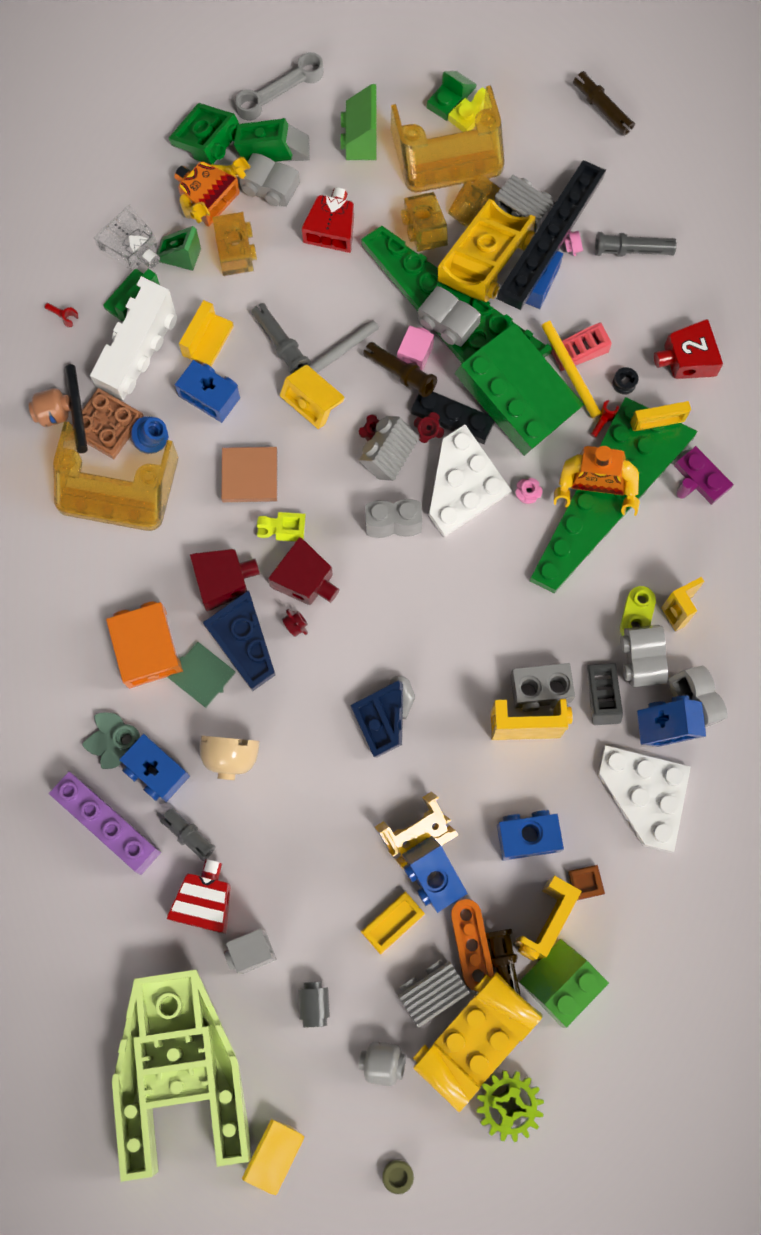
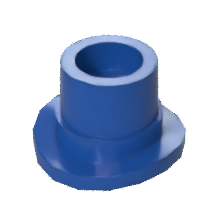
(149, 435)

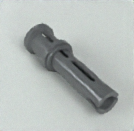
(623, 244)
(286, 347)

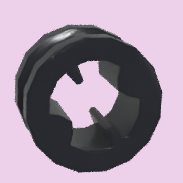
(630, 386)

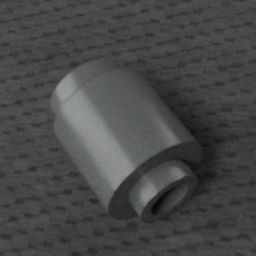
(313, 1004)

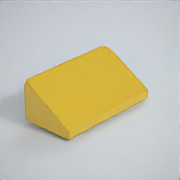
(273, 1157)

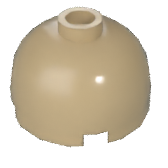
(228, 755)

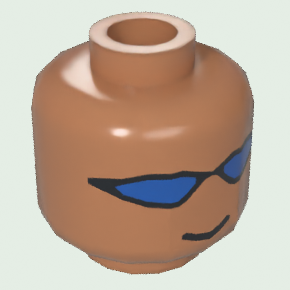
(49, 407)

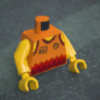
(209, 188)
(600, 471)

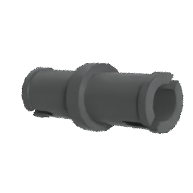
(187, 834)

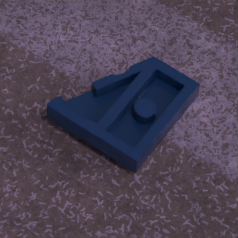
(381, 718)

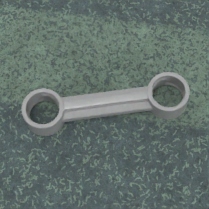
(279, 86)

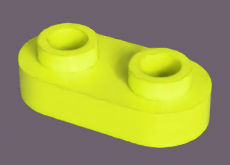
(636, 611)

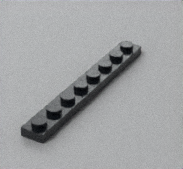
(550, 235)

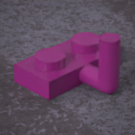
(701, 475)

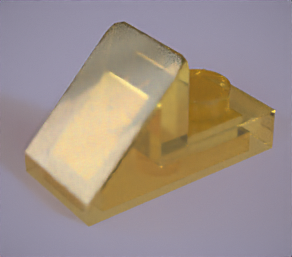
(472, 199)

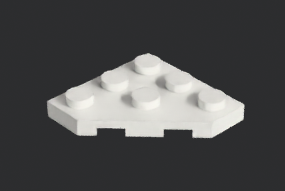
(463, 482)
(647, 793)

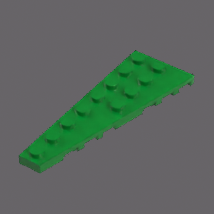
(419, 278)
(593, 513)

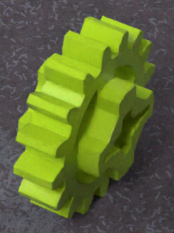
(506, 1120)

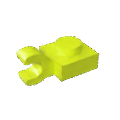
(465, 112)
(286, 526)

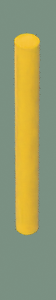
(571, 369)

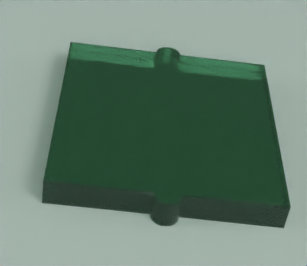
(202, 675)

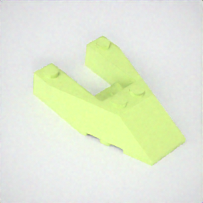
(175, 1056)

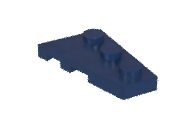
(242, 640)

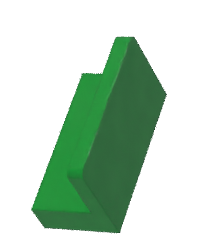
(263, 138)
(129, 288)

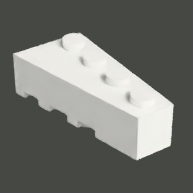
(135, 340)

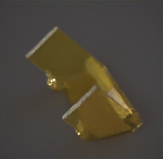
(452, 157)
(108, 499)

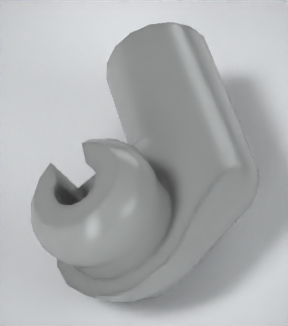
(408, 694)

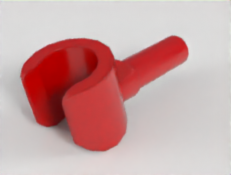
(63, 313)
(605, 416)

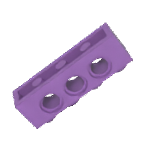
(105, 823)

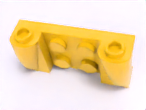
(484, 250)
(476, 1041)

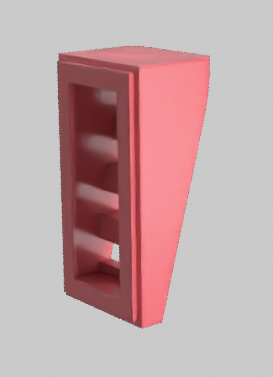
(595, 331)

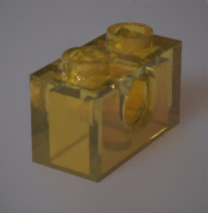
(424, 221)
(232, 229)

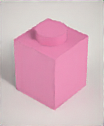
(416, 346)

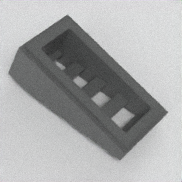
(606, 711)

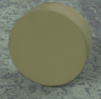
(398, 1176)

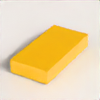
(660, 416)
(392, 922)

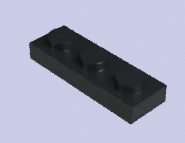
(454, 415)

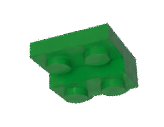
(206, 133)

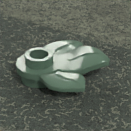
(108, 740)

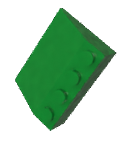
(518, 388)

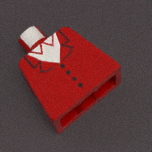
(330, 222)

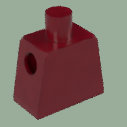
(304, 575)
(221, 576)

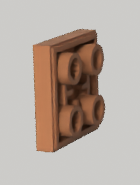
(108, 423)
(249, 474)

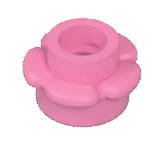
(573, 243)
(528, 497)

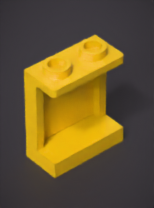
(529, 727)
(566, 898)

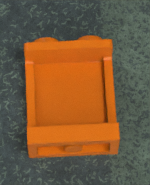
(143, 644)

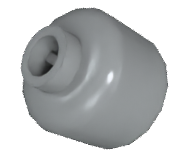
(382, 1063)

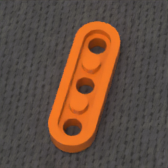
(467, 930)

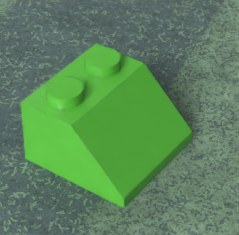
(360, 125)
(563, 983)

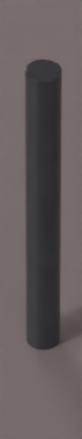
(76, 409)

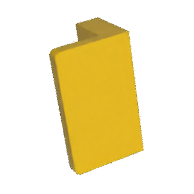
(205, 335)
(310, 395)
(679, 606)

